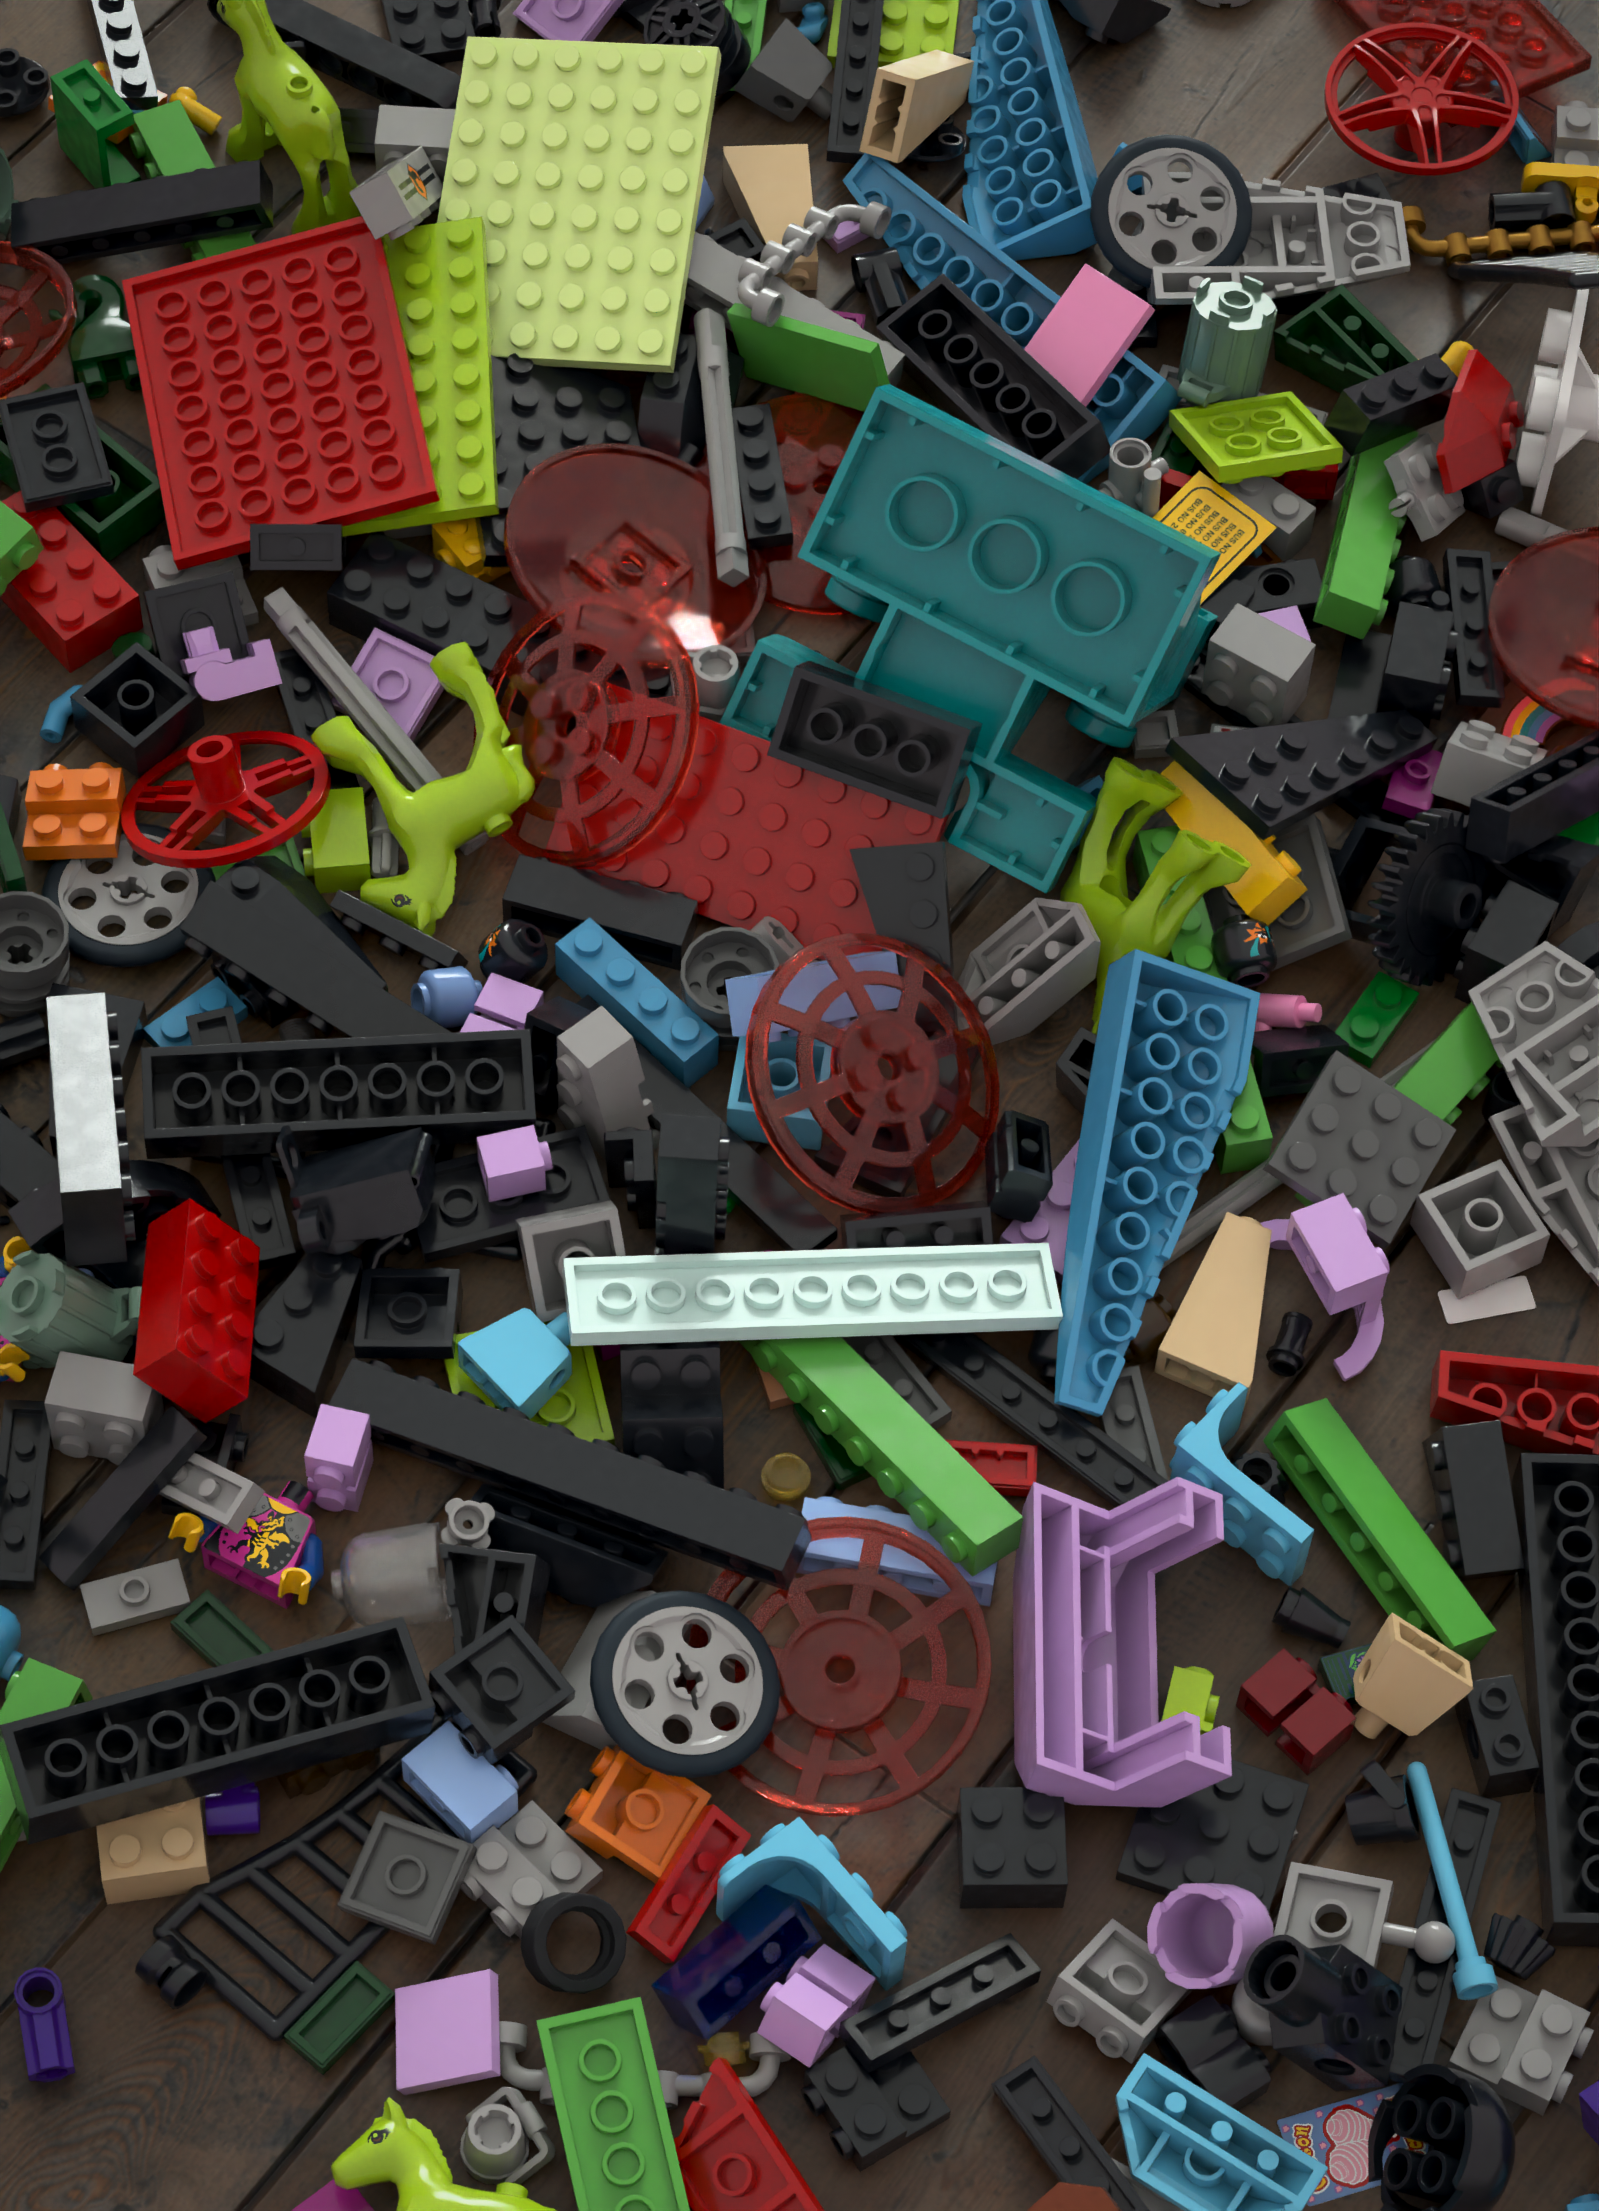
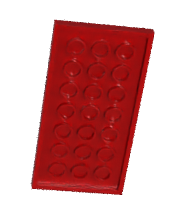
(751, 834)

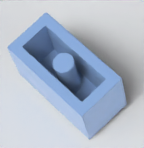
(459, 1788)

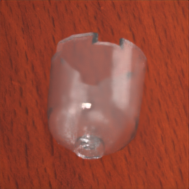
(393, 1576)

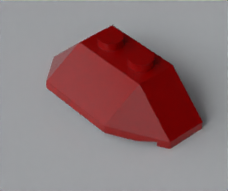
(1478, 425)

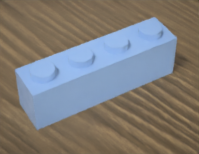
(805, 986)
(894, 1563)

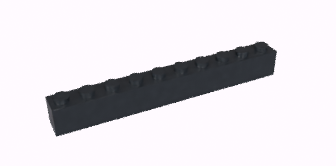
(577, 1474)

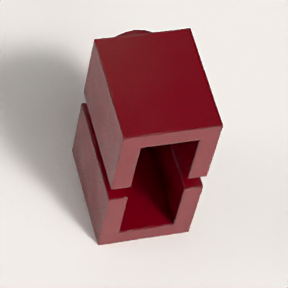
(1310, 1716)

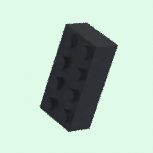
(874, 739)

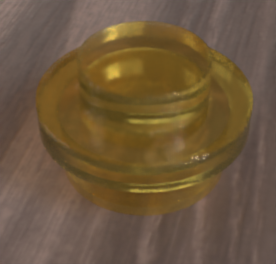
(785, 1477)
(725, 2046)

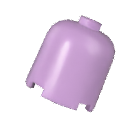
(1207, 1933)

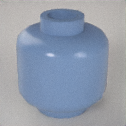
(446, 995)

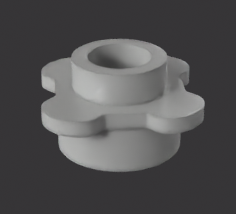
(478, 1514)

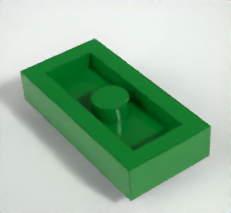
(1376, 1017)

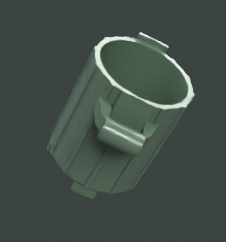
(1226, 342)
(65, 1310)

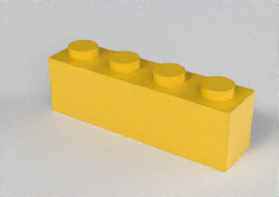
(1271, 879)

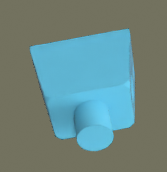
(519, 1360)

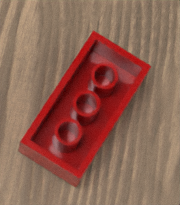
(70, 592)
(197, 1311)

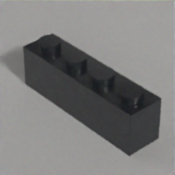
(642, 920)

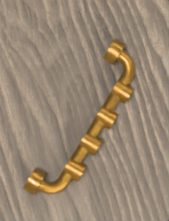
(1497, 242)

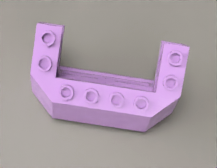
(1090, 1648)

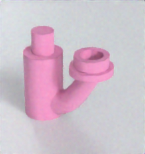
(1285, 1011)

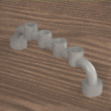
(798, 241)
(514, 2040)

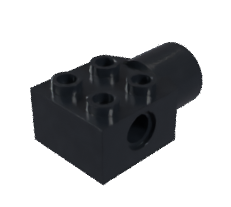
(1326, 2010)

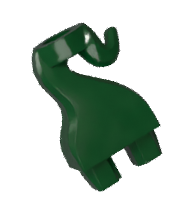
(102, 343)

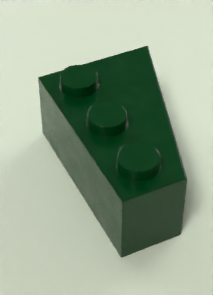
(1339, 342)

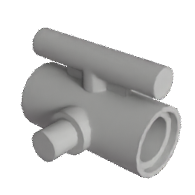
(1134, 476)

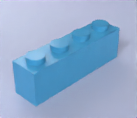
(641, 1003)

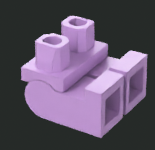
(220, 677)

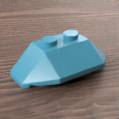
(1206, 2151)

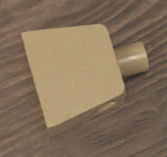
(1407, 1680)

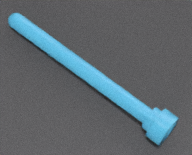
(1472, 1975)

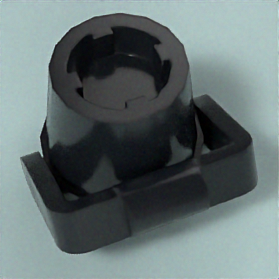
(1384, 1810)

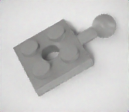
(1364, 1905)

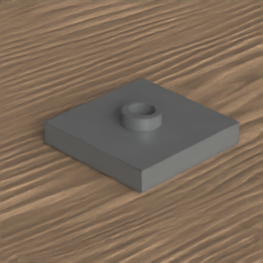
(407, 1877)

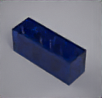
(736, 1962)

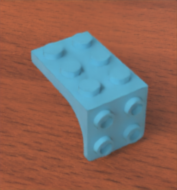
(1250, 1514)
(810, 1870)

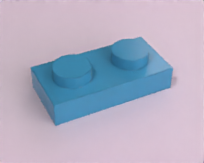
(172, 1027)

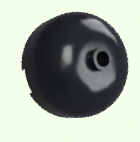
(1466, 2136)

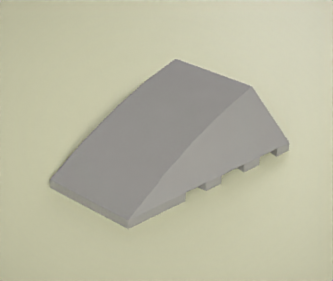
(1547, 1038)

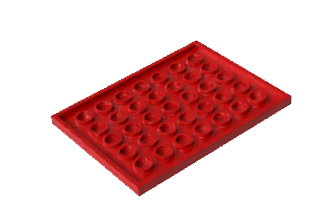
(278, 389)

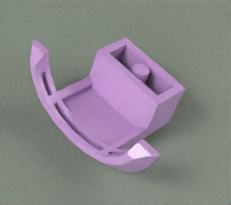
(1343, 1269)

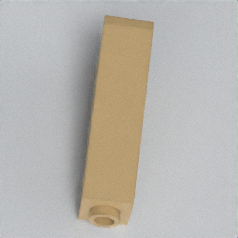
(913, 101)
(772, 191)
(1219, 1319)

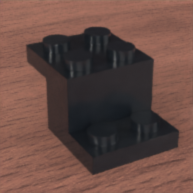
(674, 1406)

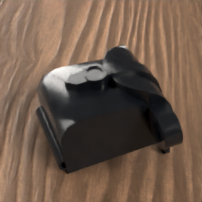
(359, 1189)

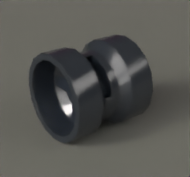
(172, 1971)

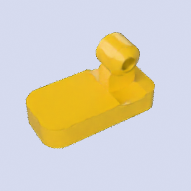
(1580, 178)

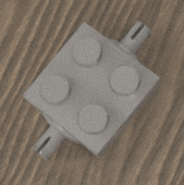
(1421, 489)

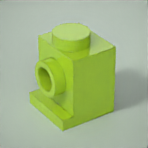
(1191, 1693)

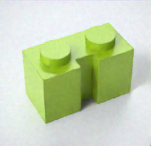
(338, 843)

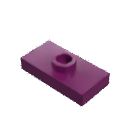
(1412, 785)

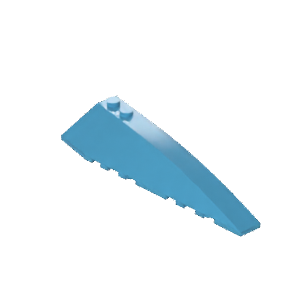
(1026, 135)
(937, 242)
(1157, 1098)

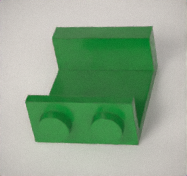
(87, 115)

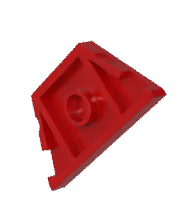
(734, 2156)

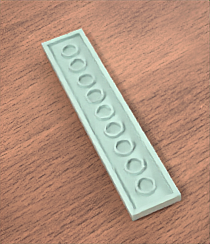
(810, 1294)

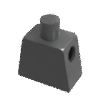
(788, 76)

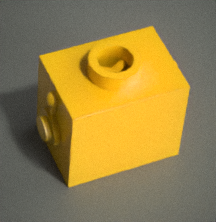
(459, 547)

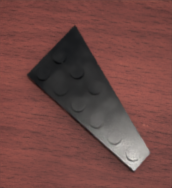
(1298, 768)

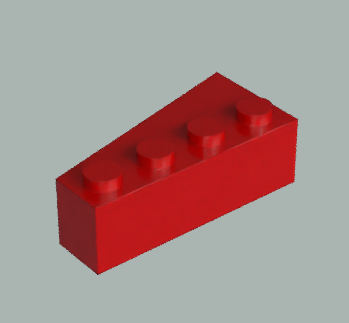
(1538, 1402)

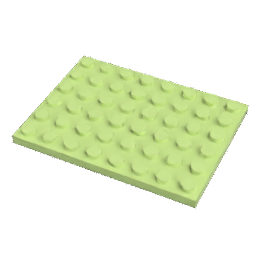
(585, 192)

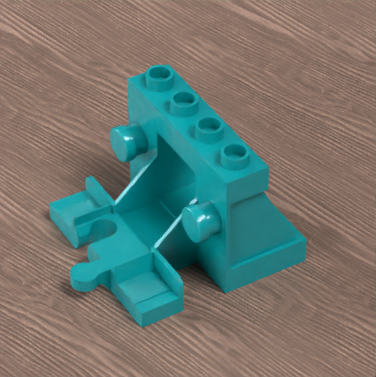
(985, 599)

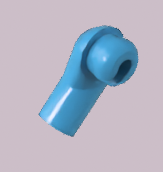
(814, 21)
(57, 716)

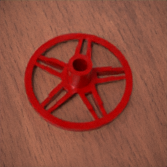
(1420, 103)
(225, 792)

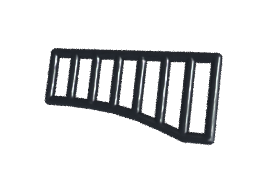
(1559, 269)
(302, 1845)

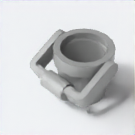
(716, 676)
(497, 2139)

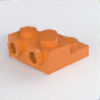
(74, 812)
(634, 1812)

